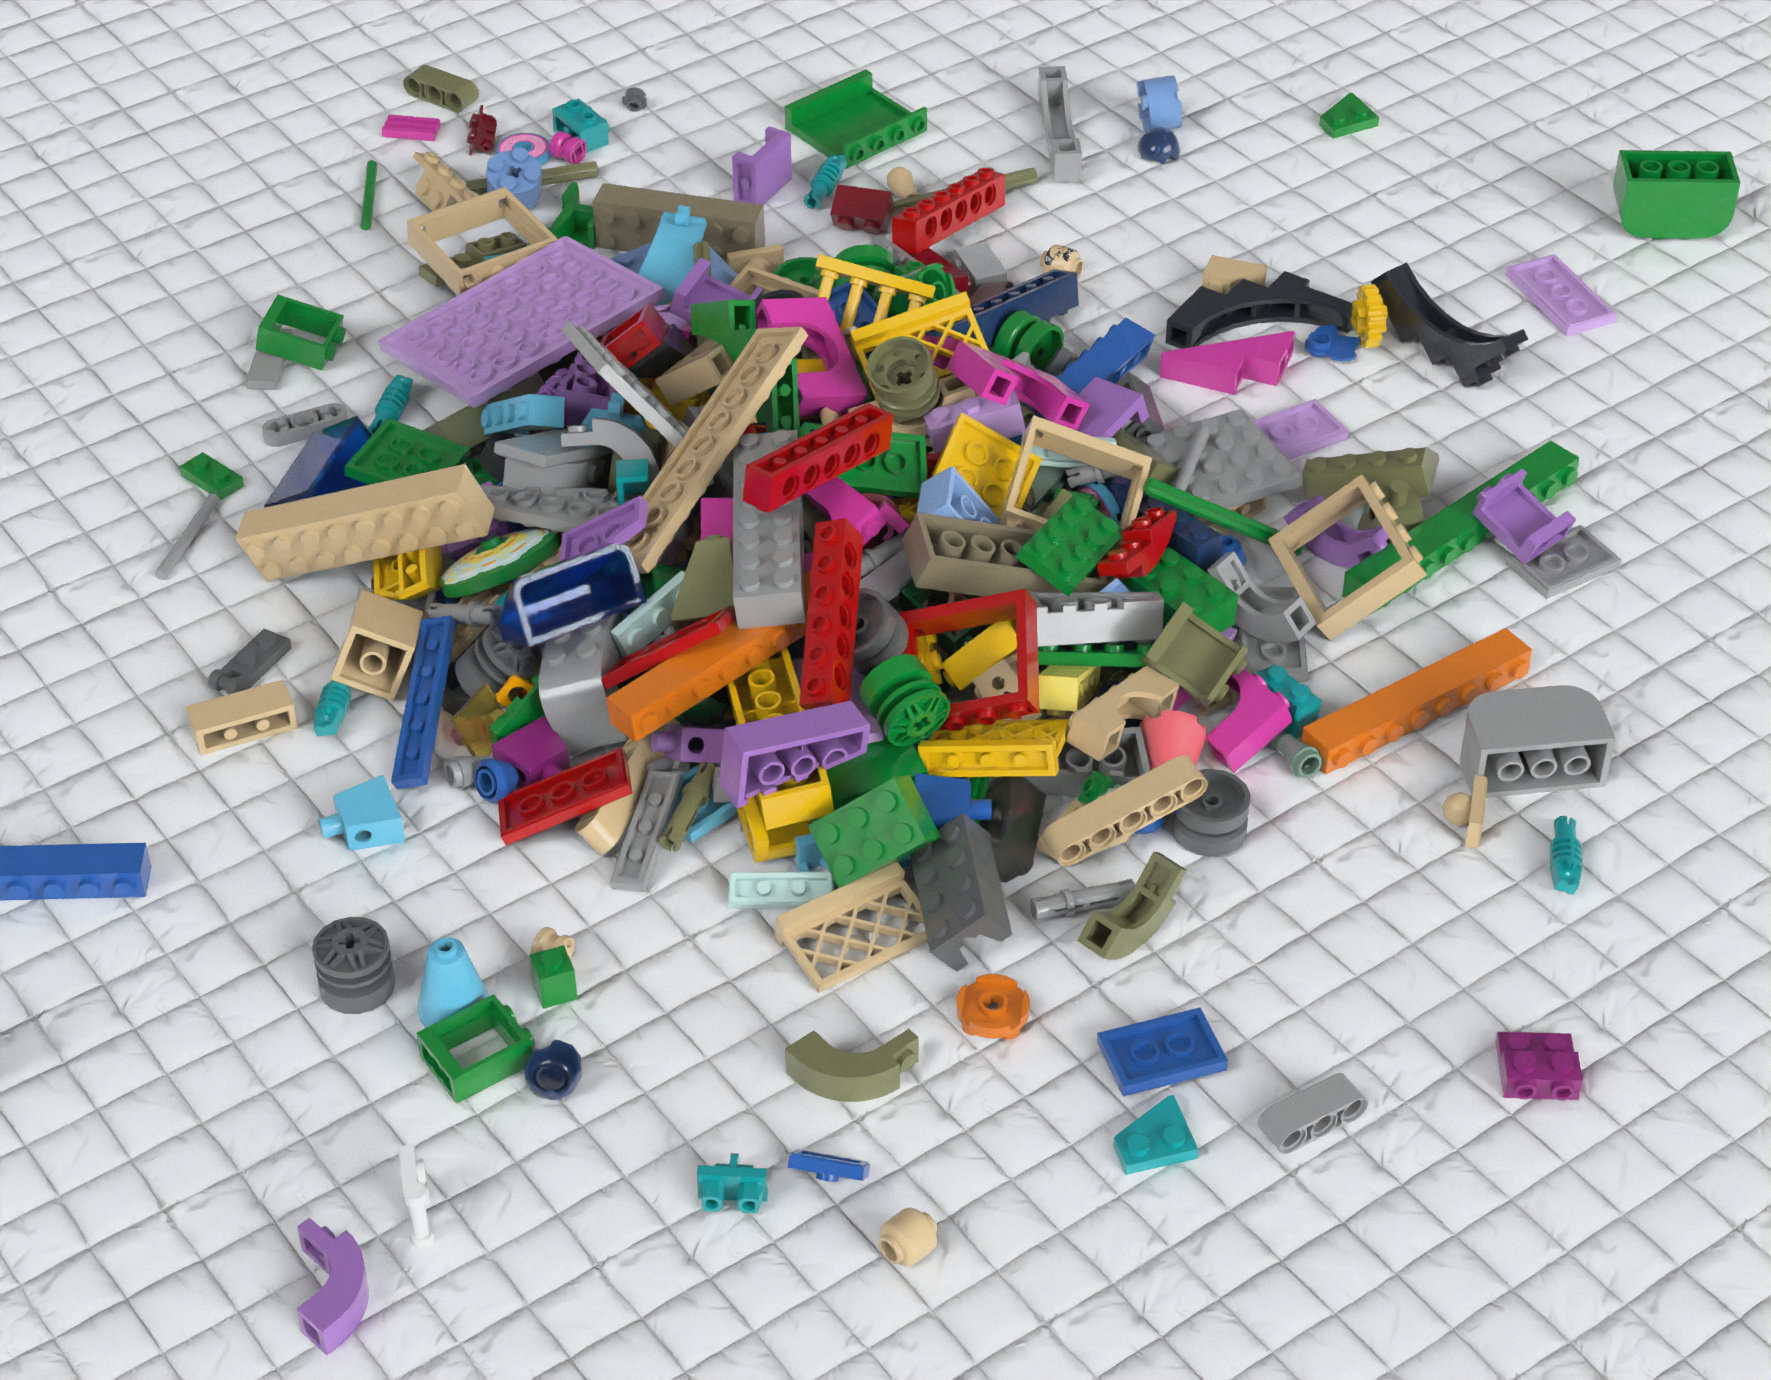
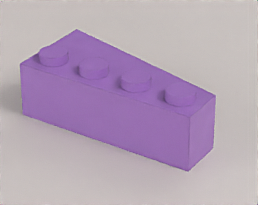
(789, 747)

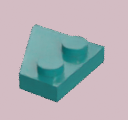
(1156, 1139)

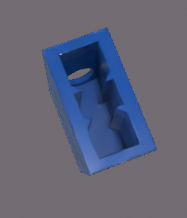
(950, 797)

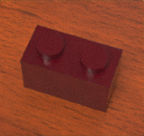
(862, 209)

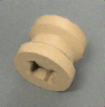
(548, 938)

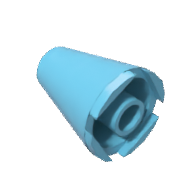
(448, 982)

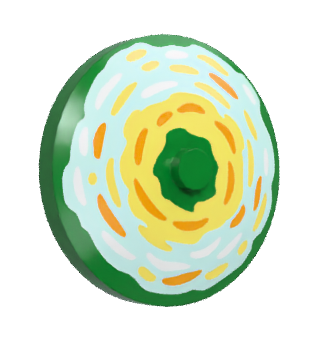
(498, 561)

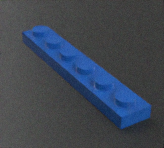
(423, 702)

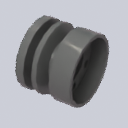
(493, 663)
(353, 965)

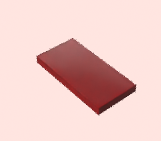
(669, 646)
(564, 796)

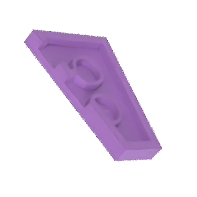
(610, 527)

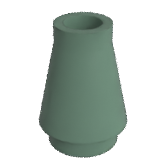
(1301, 757)

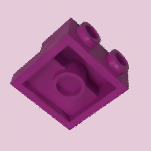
(1538, 1065)

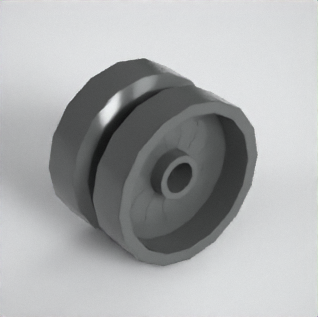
(879, 632)
(1217, 819)

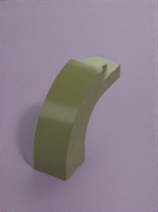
(1135, 920)
(850, 1075)

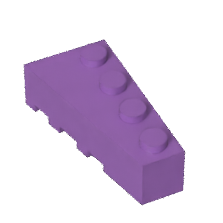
(582, 391)

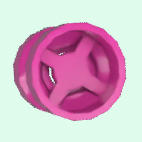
(566, 147)

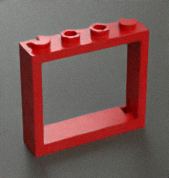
(978, 612)

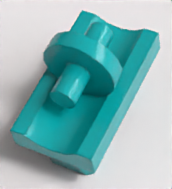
(732, 1182)

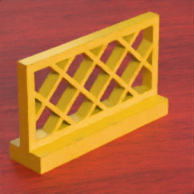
(918, 322)
(995, 757)

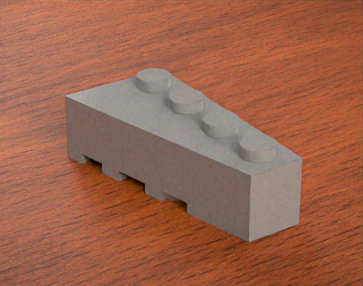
(1076, 766)

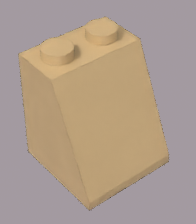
(377, 645)

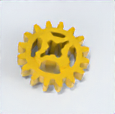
(1369, 316)

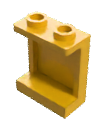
(768, 843)

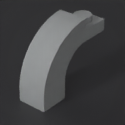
(616, 436)
(1256, 612)

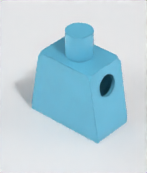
(365, 816)

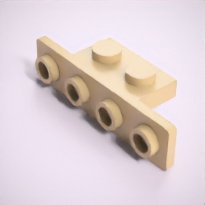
(438, 184)

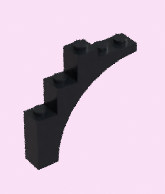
(1249, 303)
(1418, 317)

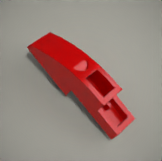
(1141, 545)

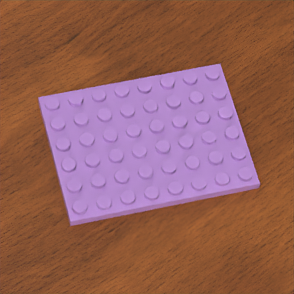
(515, 320)

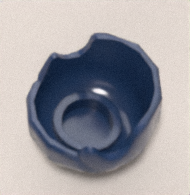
(1159, 145)
(553, 1070)

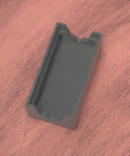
(959, 890)

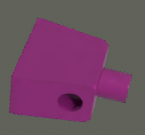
(533, 752)

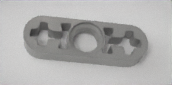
(286, 429)

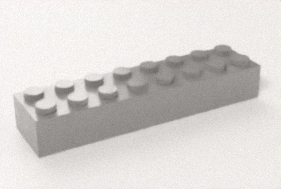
(766, 546)

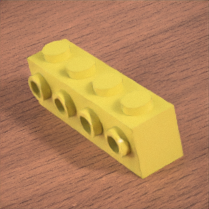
(1067, 687)

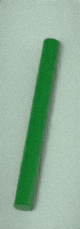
(368, 196)

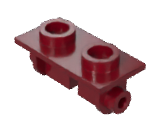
(482, 132)

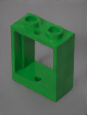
(305, 318)
(463, 1026)

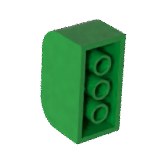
(1675, 192)

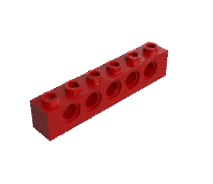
(948, 210)
(817, 457)
(831, 614)

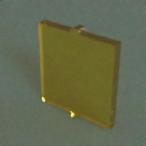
(474, 720)

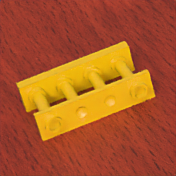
(860, 278)

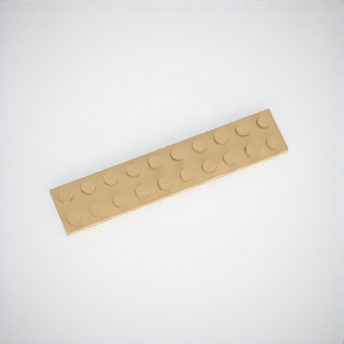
(712, 438)

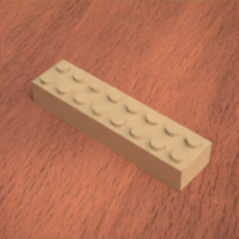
(366, 523)

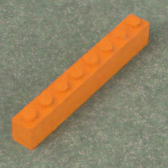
(697, 674)
(1417, 699)

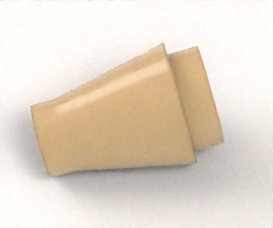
(901, 182)

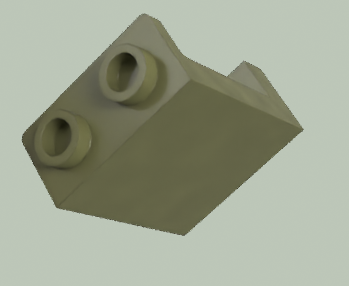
(1196, 656)

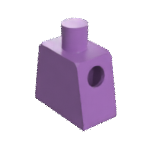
(690, 742)

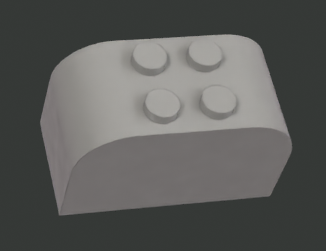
(578, 474)
(573, 687)
(1537, 741)

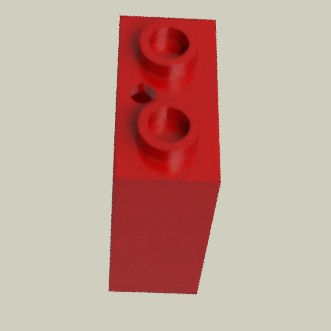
(638, 333)

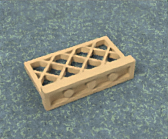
(836, 908)

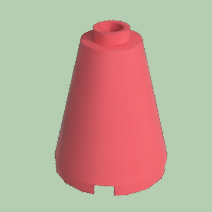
(1171, 736)

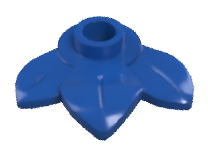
(1329, 343)

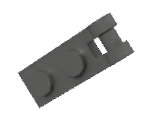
(250, 662)

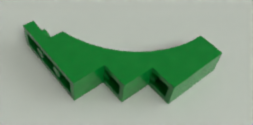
(733, 325)

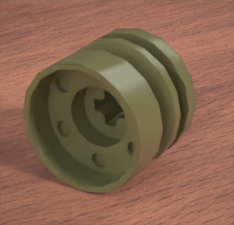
(904, 377)

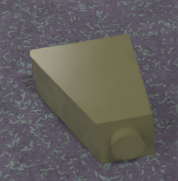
(706, 582)

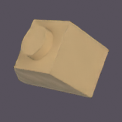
(1225, 273)

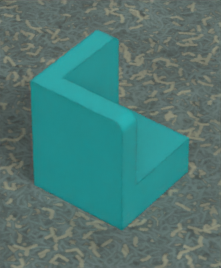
(631, 477)

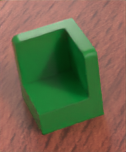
(585, 227)

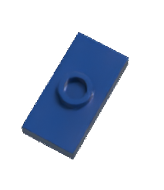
(829, 1167)

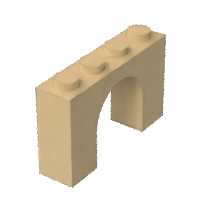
(695, 372)

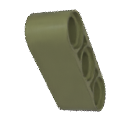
(441, 88)

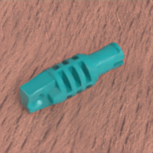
(825, 180)
(392, 401)
(331, 708)
(1565, 856)

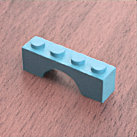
(523, 414)

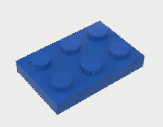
(1162, 1051)

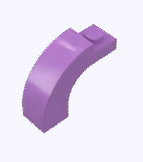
(1340, 543)
(342, 1302)

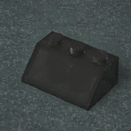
(1014, 825)

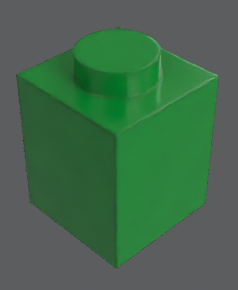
(553, 976)

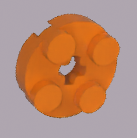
(993, 1023)

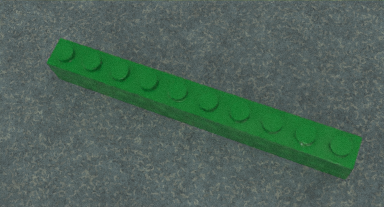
(1455, 527)

